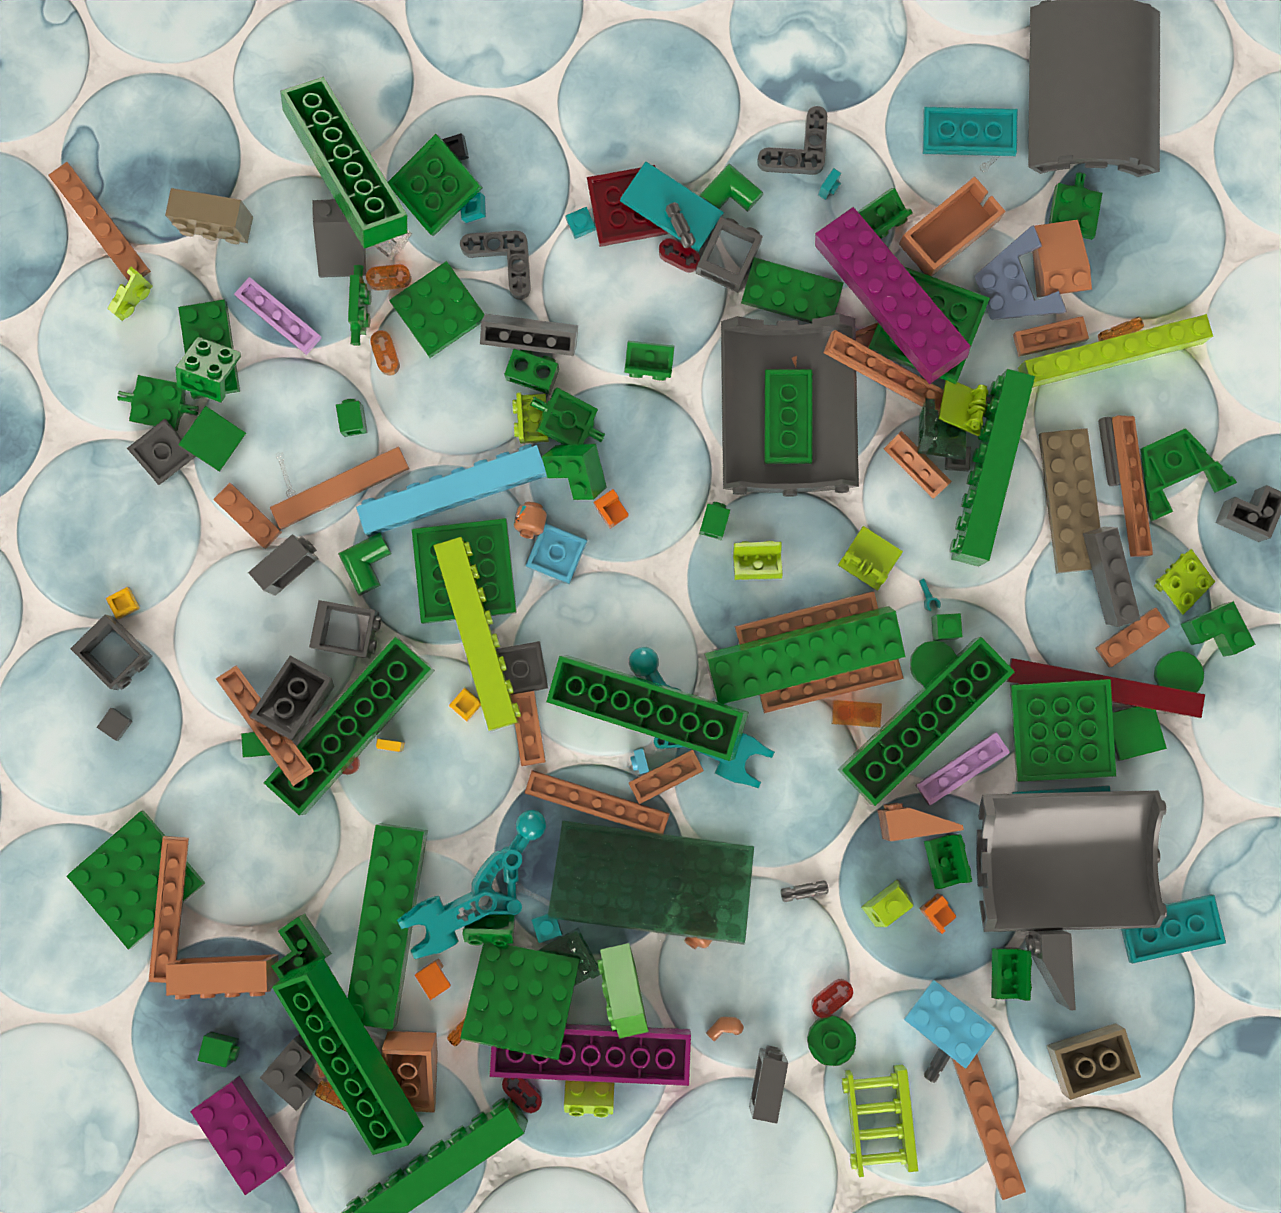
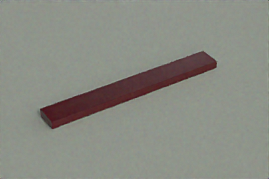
(1122, 690)

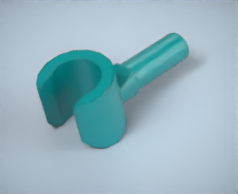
(928, 596)

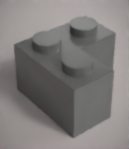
(1253, 519)
(286, 1074)

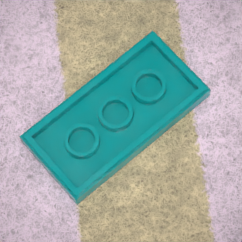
(970, 131)
(655, 190)
(1187, 927)

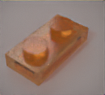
(856, 713)

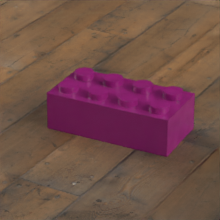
(242, 1135)

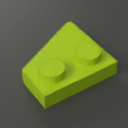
(130, 295)

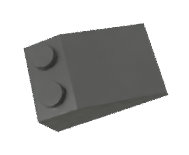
(335, 241)
(292, 698)
(1054, 959)

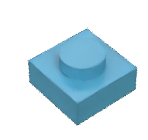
(639, 761)

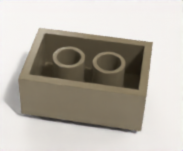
(209, 216)
(1093, 1061)

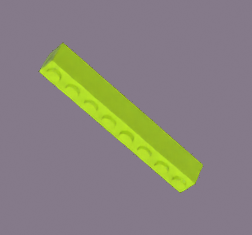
(1118, 350)
(476, 633)

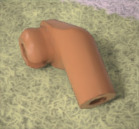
(727, 1025)

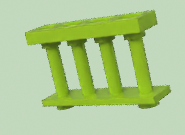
(903, 1130)

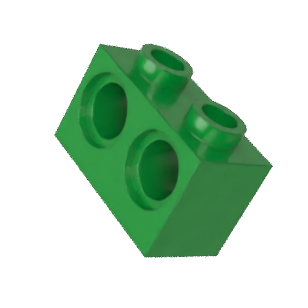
(529, 377)

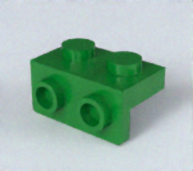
(885, 213)
(649, 360)
(948, 860)
(490, 929)
(1011, 974)

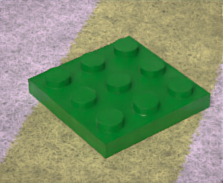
(434, 185)
(437, 309)

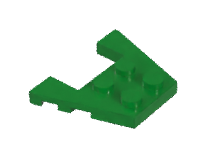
(1173, 461)

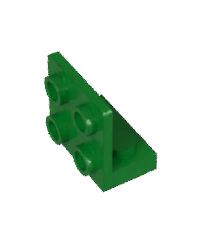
(206, 368)

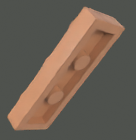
(1050, 336)
(917, 465)
(247, 515)
(1132, 637)
(528, 729)
(665, 776)

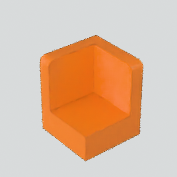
(611, 509)
(938, 912)
(433, 979)

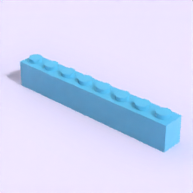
(451, 491)

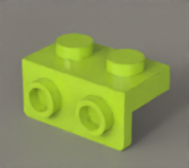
(528, 419)
(757, 560)
(589, 1098)

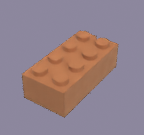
(951, 227)
(221, 975)

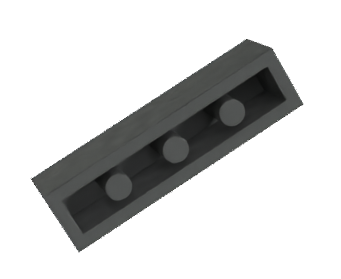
(528, 334)
(1111, 576)

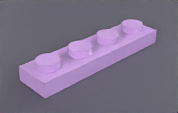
(277, 316)
(962, 768)

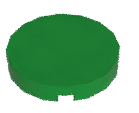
(929, 660)
(1179, 671)
(831, 1040)

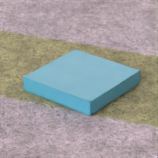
(556, 553)

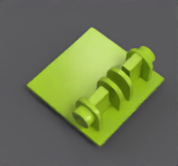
(964, 406)
(870, 558)
(1185, 581)

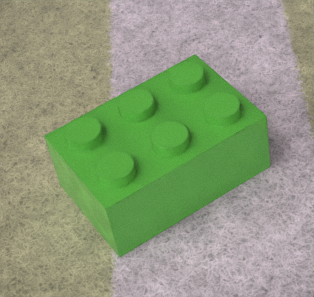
(622, 991)

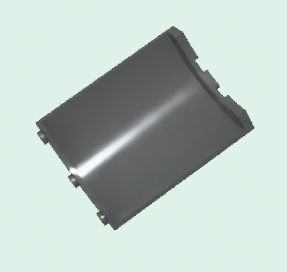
(1094, 85)
(746, 352)
(1070, 861)

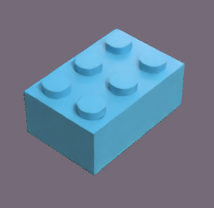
(949, 1024)

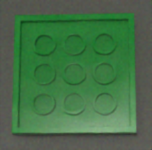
(958, 304)
(490, 554)
(1063, 730)
(124, 878)
(520, 1000)

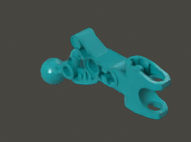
(644, 663)
(443, 920)

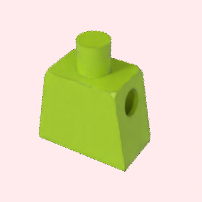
(888, 905)

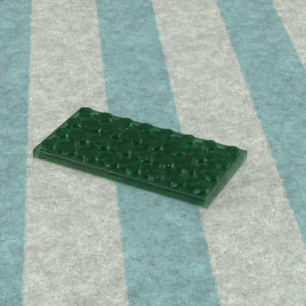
(652, 882)

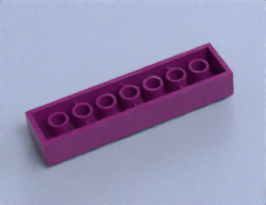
(892, 295)
(601, 1056)

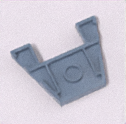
(1008, 286)

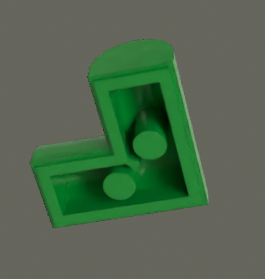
(734, 185)
(358, 562)

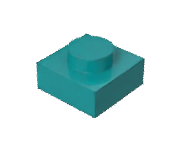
(830, 185)
(474, 209)
(580, 222)
(546, 928)

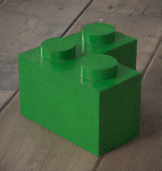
(580, 465)
(1223, 625)
(304, 944)

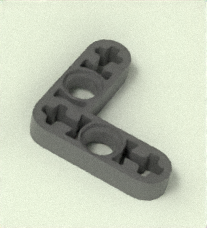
(809, 152)
(513, 253)

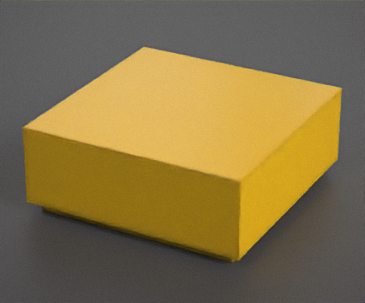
(122, 603)
(465, 704)
(390, 745)

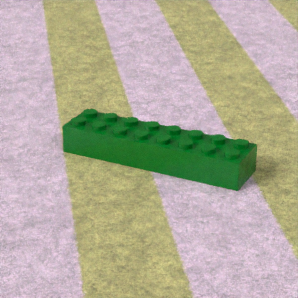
(344, 162)
(992, 468)
(805, 655)
(647, 707)
(926, 721)
(353, 723)
(381, 942)
(348, 1057)
(444, 1162)

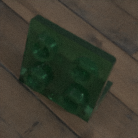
(938, 436)
(575, 946)

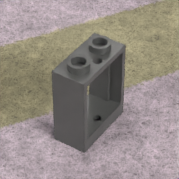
(718, 274)
(284, 564)
(322, 622)
(94, 636)
(768, 1084)

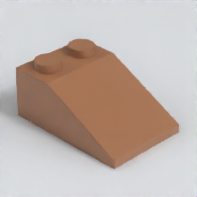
(1061, 260)
(907, 823)
(414, 1066)

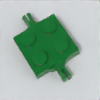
(1078, 204)
(359, 299)
(157, 400)
(567, 418)

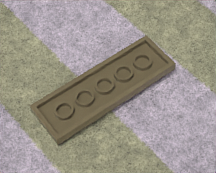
(1069, 496)

